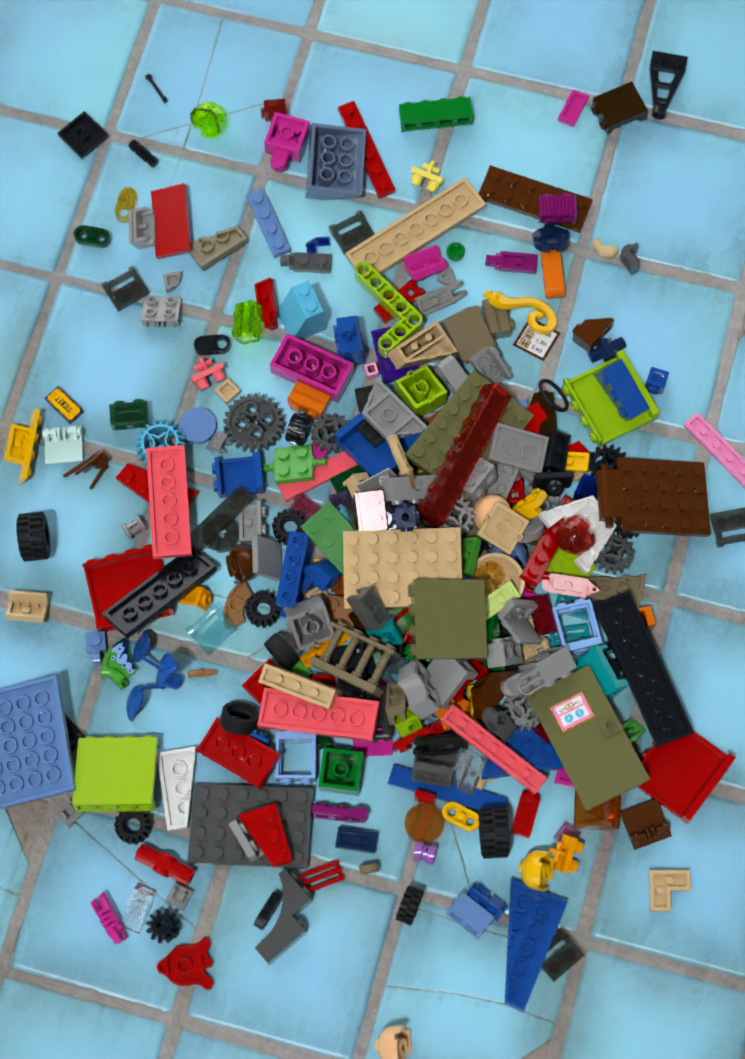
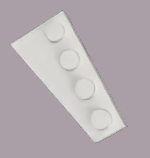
(176, 780)

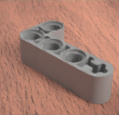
(450, 372)

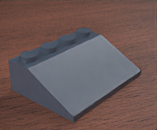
(335, 162)

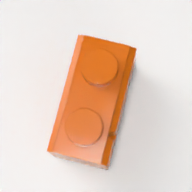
(309, 400)

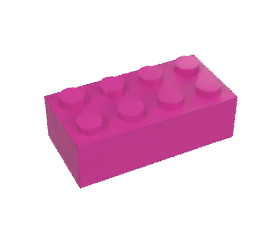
(312, 366)

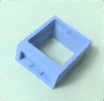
(578, 605)
(295, 737)

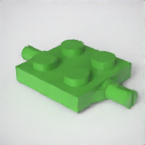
(294, 464)

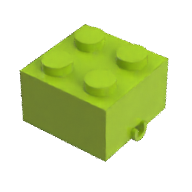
(420, 391)

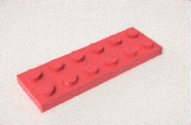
(169, 502)
(347, 719)

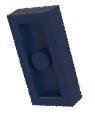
(356, 840)

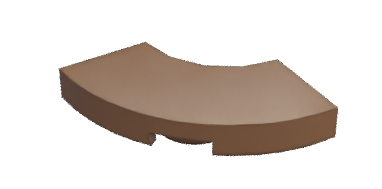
(236, 603)

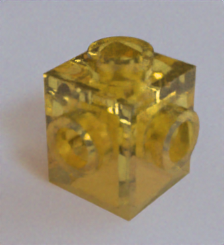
(496, 576)

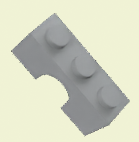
(399, 489)

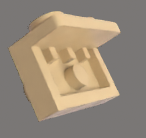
(27, 606)

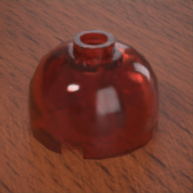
(574, 536)

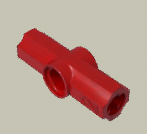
(164, 864)

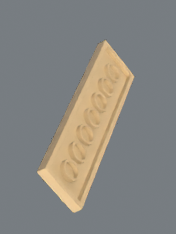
(418, 227)

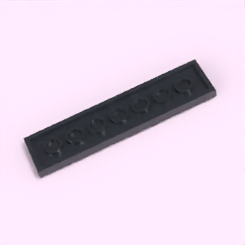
(643, 669)

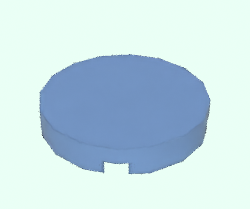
(197, 425)

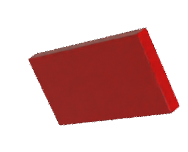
(171, 221)
(239, 754)

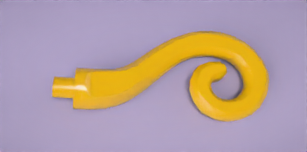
(506, 303)

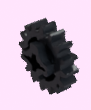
(606, 454)

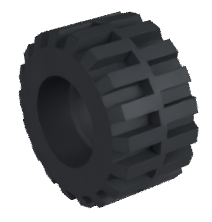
(33, 536)
(494, 832)

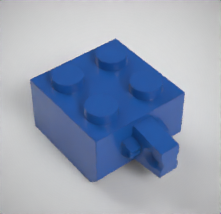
(349, 339)

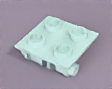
(63, 444)

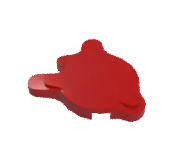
(187, 965)

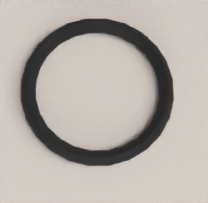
(547, 399)

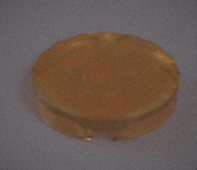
(424, 823)

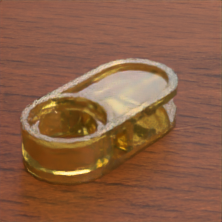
(126, 200)

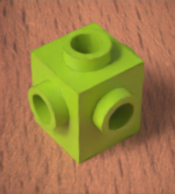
(410, 725)

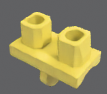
(434, 180)

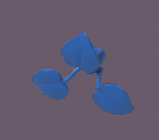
(164, 678)

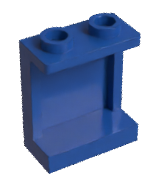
(238, 471)

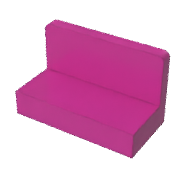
(380, 748)

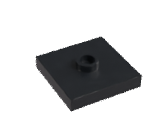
(82, 134)

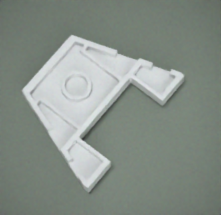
(587, 510)

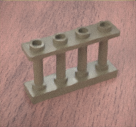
(355, 677)

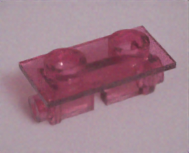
(305, 506)

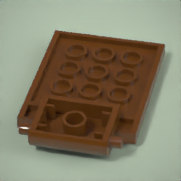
(654, 497)

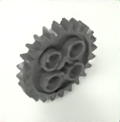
(243, 435)

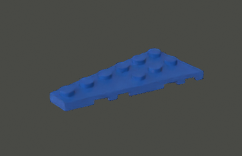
(531, 749)
(531, 929)

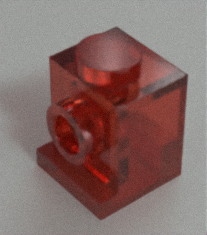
(271, 107)

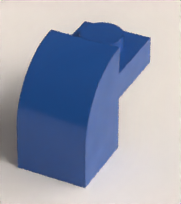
(319, 574)

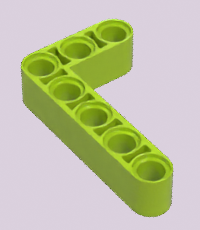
(391, 306)

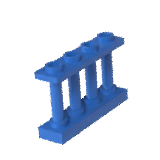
(296, 557)

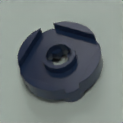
(551, 238)

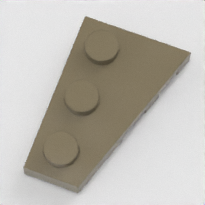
(614, 586)

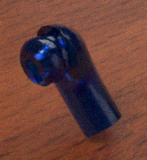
(316, 242)

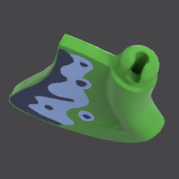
(118, 664)

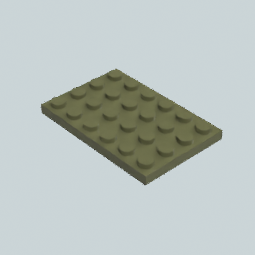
(432, 445)

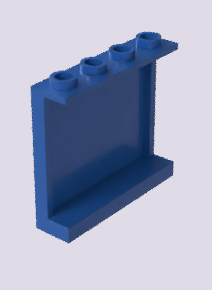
(363, 452)

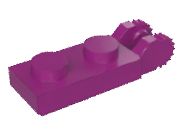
(339, 813)

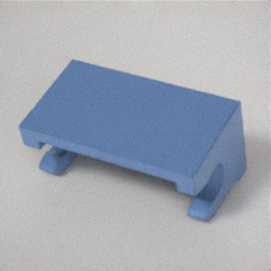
(470, 915)

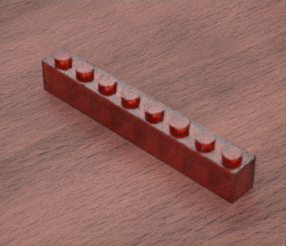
(463, 454)

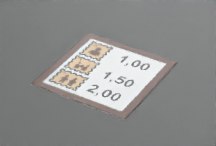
(534, 343)

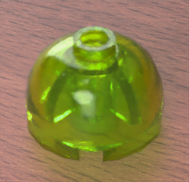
(209, 119)

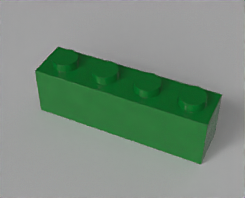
(435, 114)

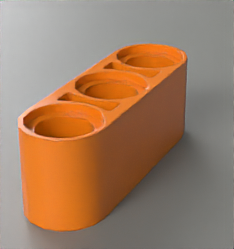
(552, 274)

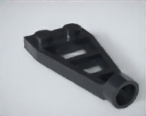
(670, 64)

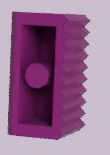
(557, 208)

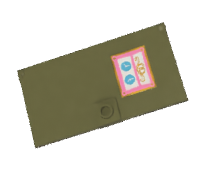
(588, 738)

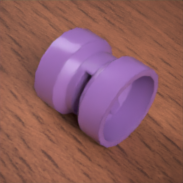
(425, 853)

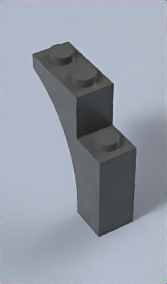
(287, 928)

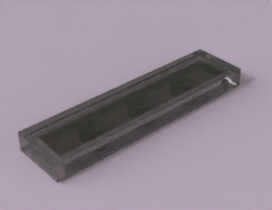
(220, 518)

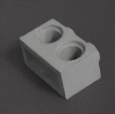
(503, 652)

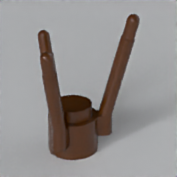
(97, 460)

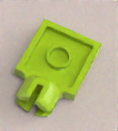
(564, 564)

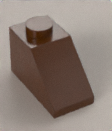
(591, 332)

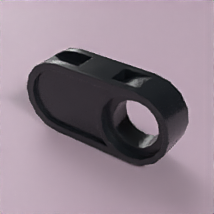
(207, 344)
(268, 910)

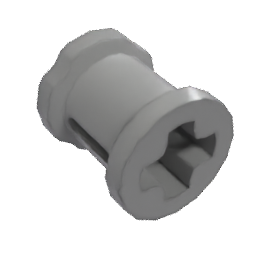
(133, 527)

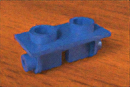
(494, 905)

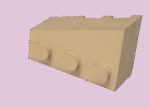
(424, 347)

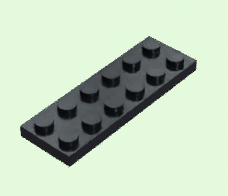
(159, 592)

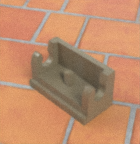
(395, 702)

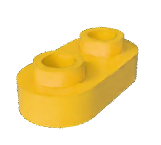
(461, 816)

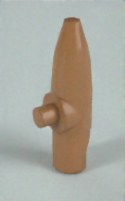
(201, 673)

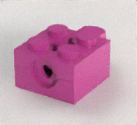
(286, 140)

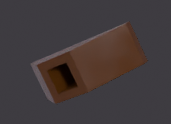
(487, 692)

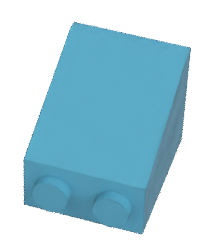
(302, 312)

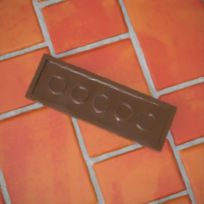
(523, 194)

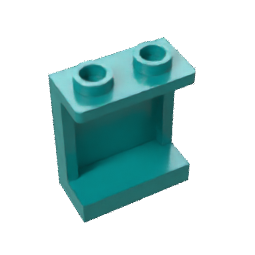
(602, 670)

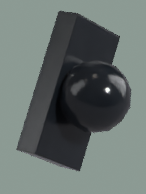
(553, 482)

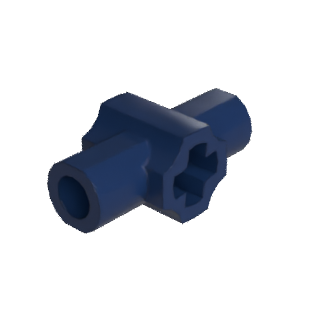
(606, 349)

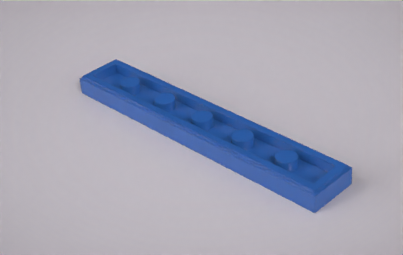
(401, 778)

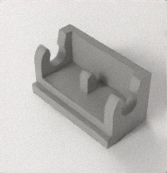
(142, 227)

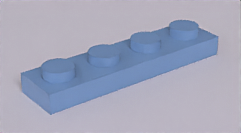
(268, 223)

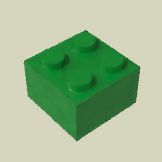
(341, 771)

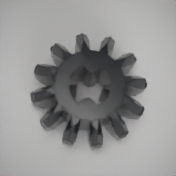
(297, 429)
(157, 932)

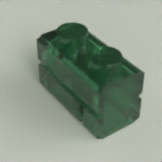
(129, 415)

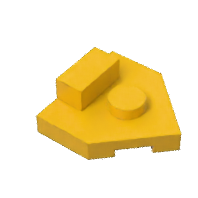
(530, 505)

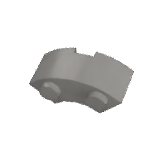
(420, 694)

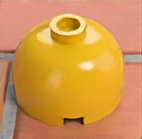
(537, 869)

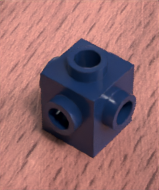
(405, 526)

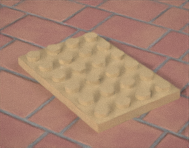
(395, 558)

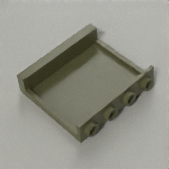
(447, 619)

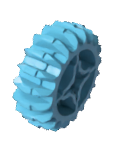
(150, 435)

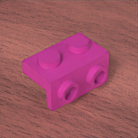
(424, 263)

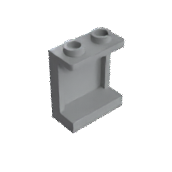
(448, 677)

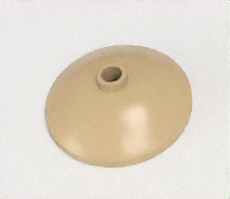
(510, 569)

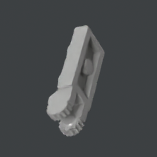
(439, 298)

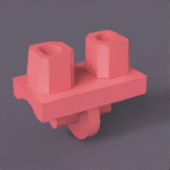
(216, 371)

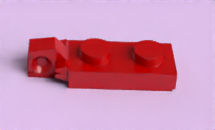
(266, 298)
(404, 744)
(525, 814)

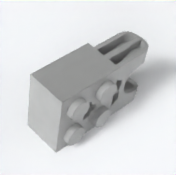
(539, 672)

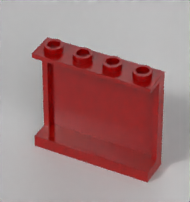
(115, 577)
(684, 774)

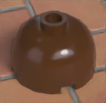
(240, 563)

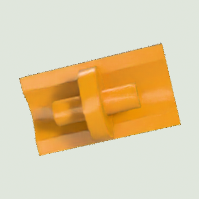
(564, 853)

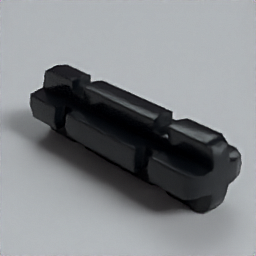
(143, 153)

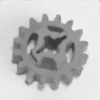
(461, 512)
(520, 712)

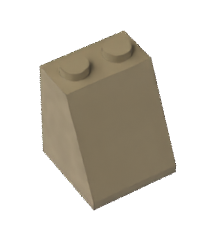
(467, 332)

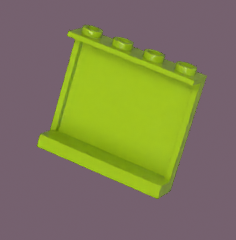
(597, 409)
(115, 774)

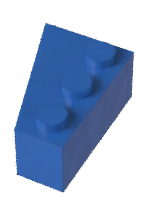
(622, 390)

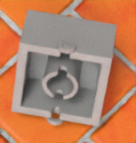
(309, 622)

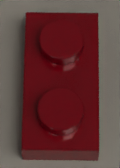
(543, 616)

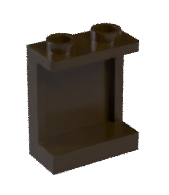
(618, 107)

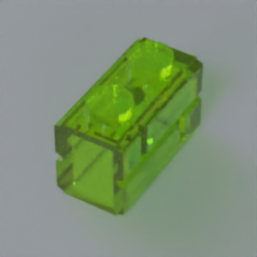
(247, 322)

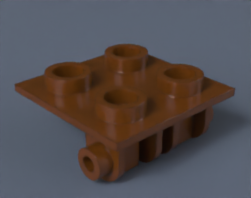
(645, 824)

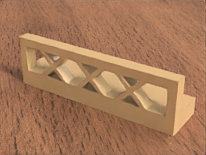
(299, 685)

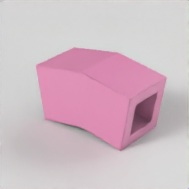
(368, 367)

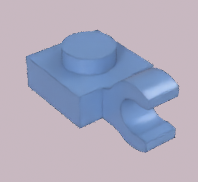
(96, 644)

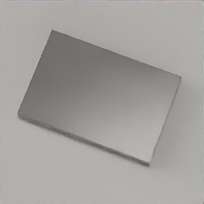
(518, 448)

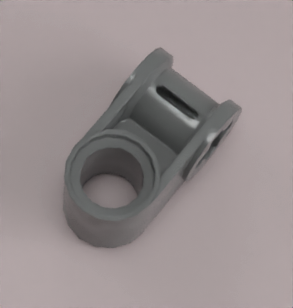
(498, 724)

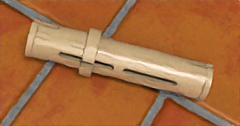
(401, 459)

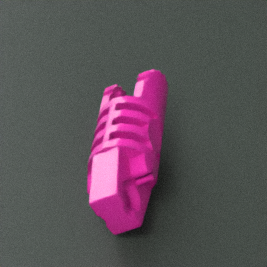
(109, 918)

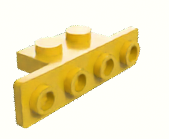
(20, 445)

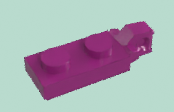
(513, 262)

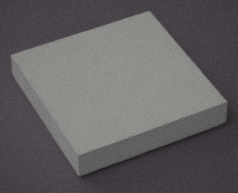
(266, 557)

